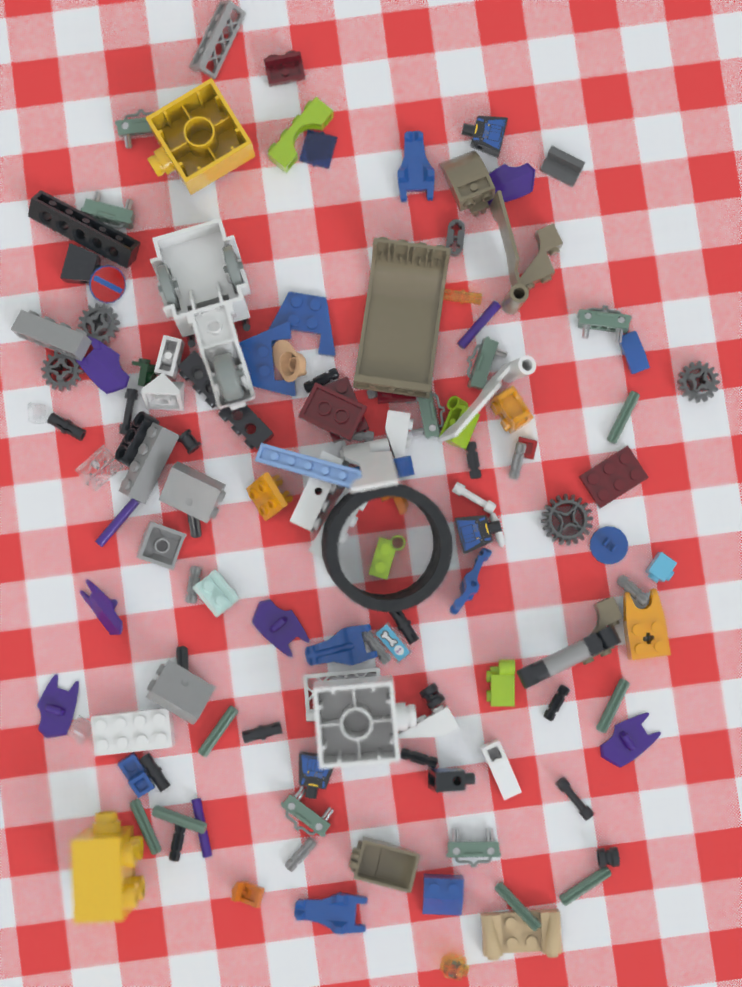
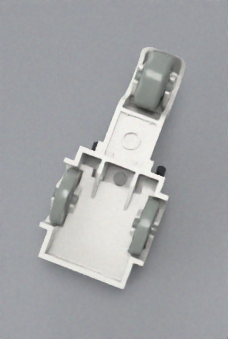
(205, 294)

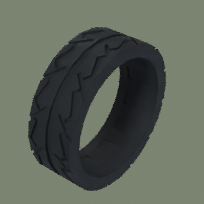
(428, 581)

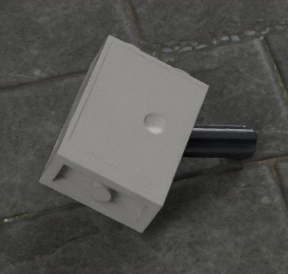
(193, 494)
(180, 689)

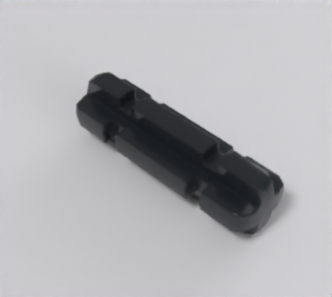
(321, 379)
(473, 460)
(556, 703)
(419, 758)
(177, 843)

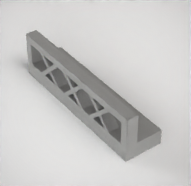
(213, 34)

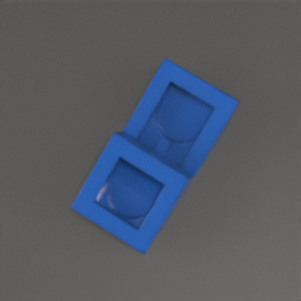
(634, 352)
(136, 775)

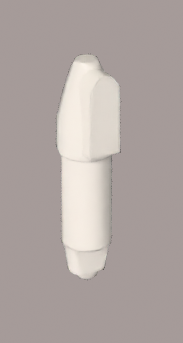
(499, 535)

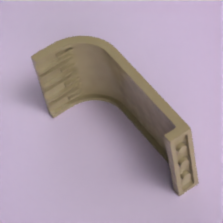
(402, 317)

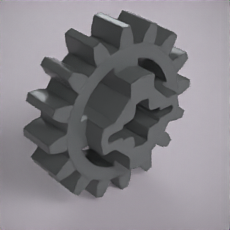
(101, 316)
(61, 378)
(691, 380)

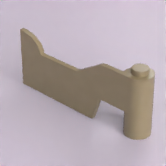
(518, 293)

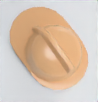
(288, 361)

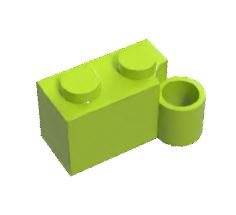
(457, 408)
(383, 557)
(501, 683)

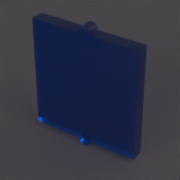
(318, 149)

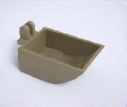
(469, 182)
(384, 864)

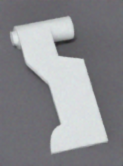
(508, 372)
(375, 464)

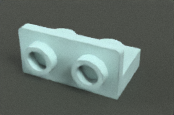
(216, 593)

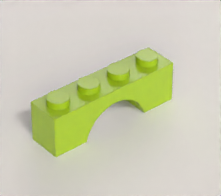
(315, 116)

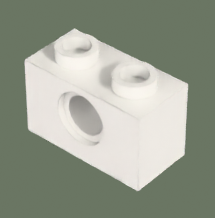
(169, 356)

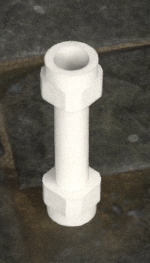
(488, 506)

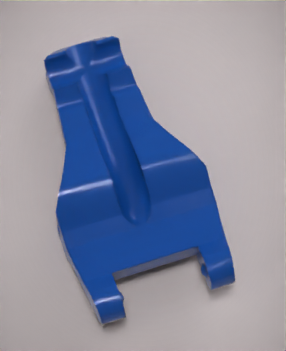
(415, 171)
(469, 584)
(344, 648)
(334, 912)

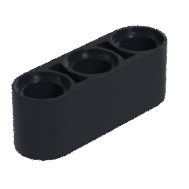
(134, 438)

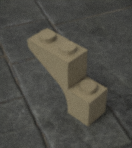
(541, 268)
(607, 614)

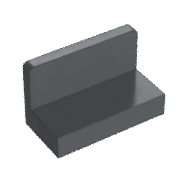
(562, 166)

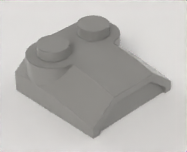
(160, 545)

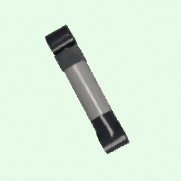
(568, 656)

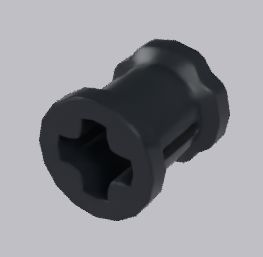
(189, 441)

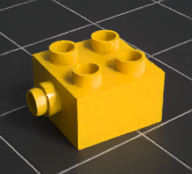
(198, 138)
(105, 870)

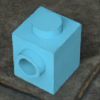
(661, 568)

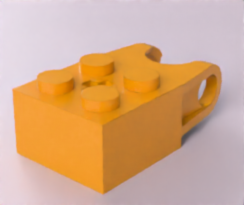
(511, 410)
(642, 621)

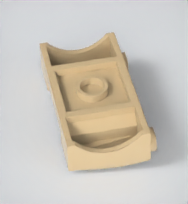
(510, 934)

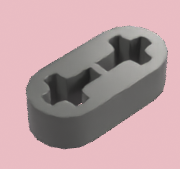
(460, 237)

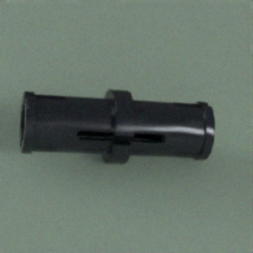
(66, 426)
(404, 626)
(262, 732)
(154, 772)

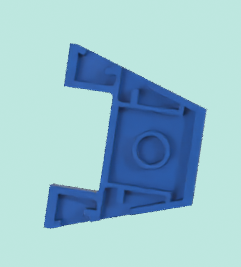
(307, 315)
(260, 360)

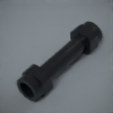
(131, 395)
(584, 811)

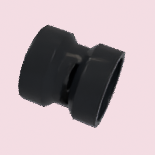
(433, 700)
(607, 857)

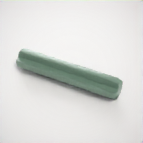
(623, 417)
(612, 705)
(218, 730)
(179, 819)
(145, 826)
(585, 885)
(517, 906)

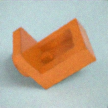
(401, 503)
(247, 893)

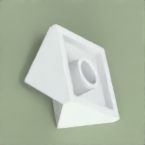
(163, 394)

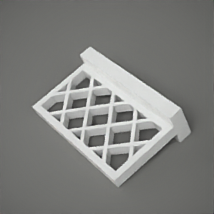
(310, 713)

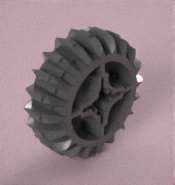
(574, 524)

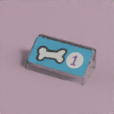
(393, 642)

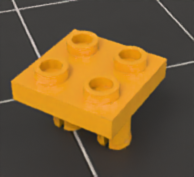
(267, 495)

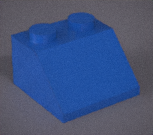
(443, 894)

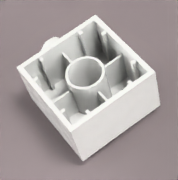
(359, 721)

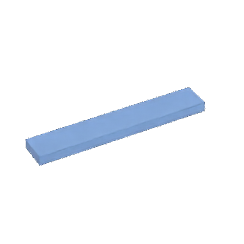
(307, 465)

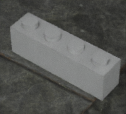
(51, 334)
(148, 463)

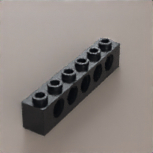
(83, 229)
(262, 434)

